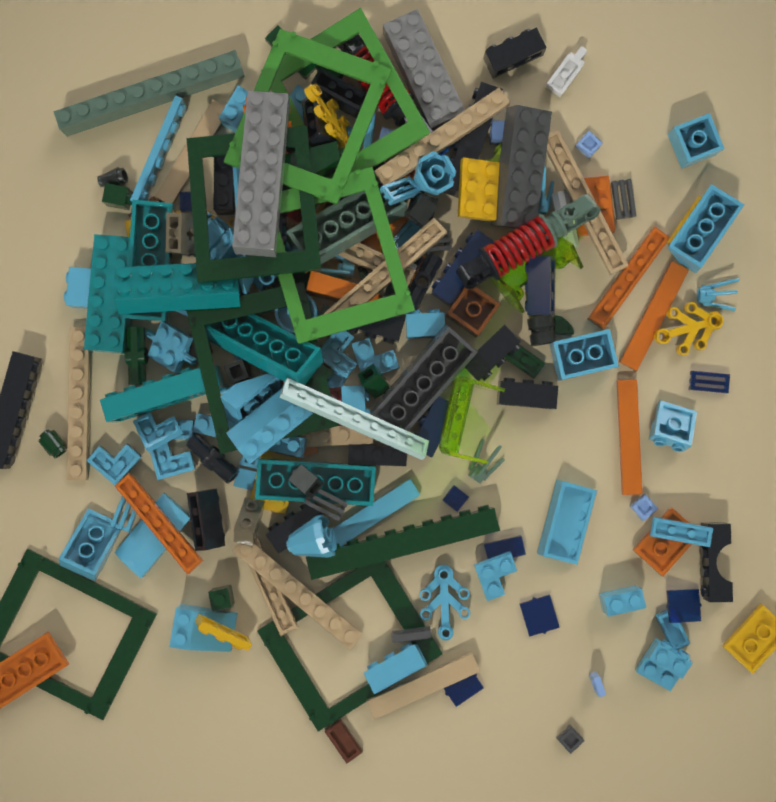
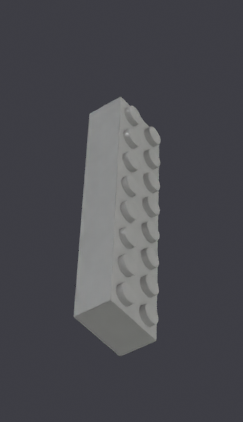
(261, 174)

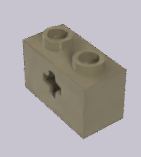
(179, 233)
(248, 521)

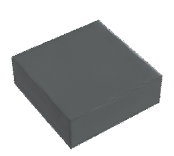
(570, 739)

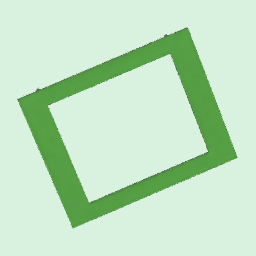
(333, 37)
(339, 62)
(360, 314)

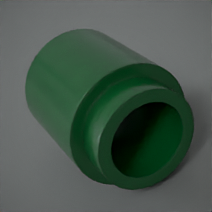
(52, 443)

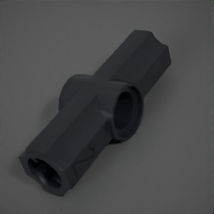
(428, 271)
(212, 459)

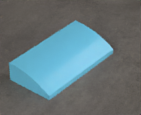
(566, 522)
(142, 547)

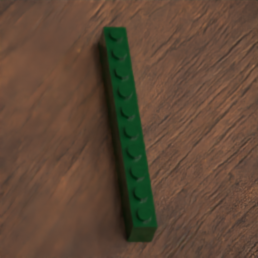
(406, 541)

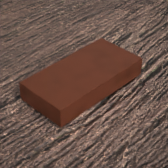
(343, 741)

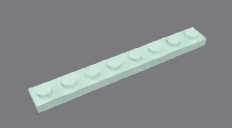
(354, 418)

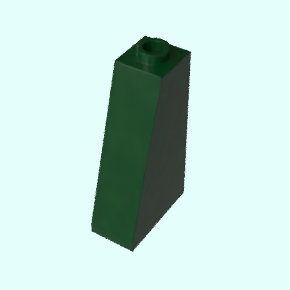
(323, 159)

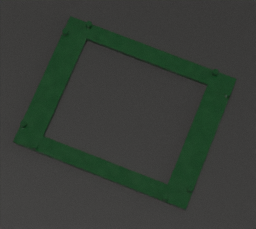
(249, 266)
(249, 305)
(125, 653)
(294, 671)

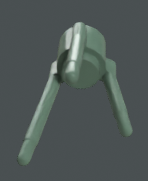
(480, 472)

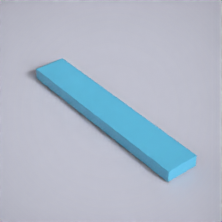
(373, 514)

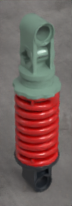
(526, 242)

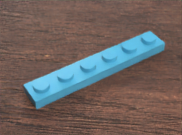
(162, 144)
(292, 446)

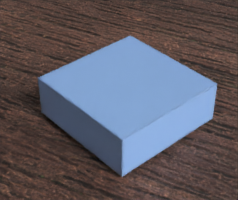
(588, 144)
(643, 507)
(597, 684)

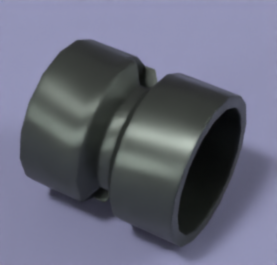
(541, 330)

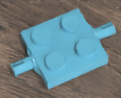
(170, 347)

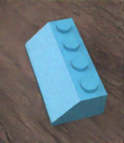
(704, 228)
(266, 426)

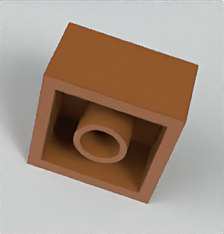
(473, 310)

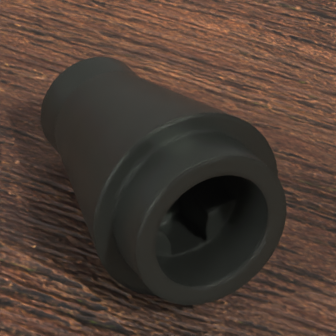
(115, 176)

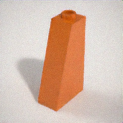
(330, 287)

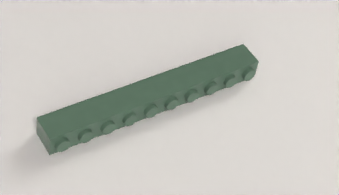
(149, 93)

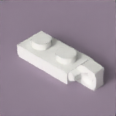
(566, 72)

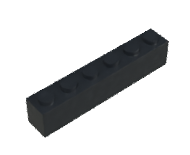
(472, 143)
(15, 402)

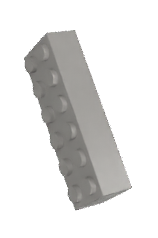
(422, 69)

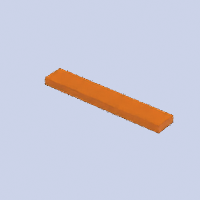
(628, 278)
(653, 316)
(629, 437)
(159, 523)

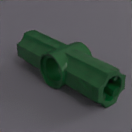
(136, 355)

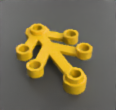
(329, 116)
(691, 327)

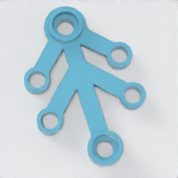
(444, 598)

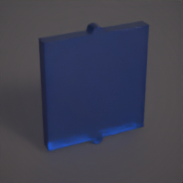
(683, 605)
(539, 615)
(463, 689)

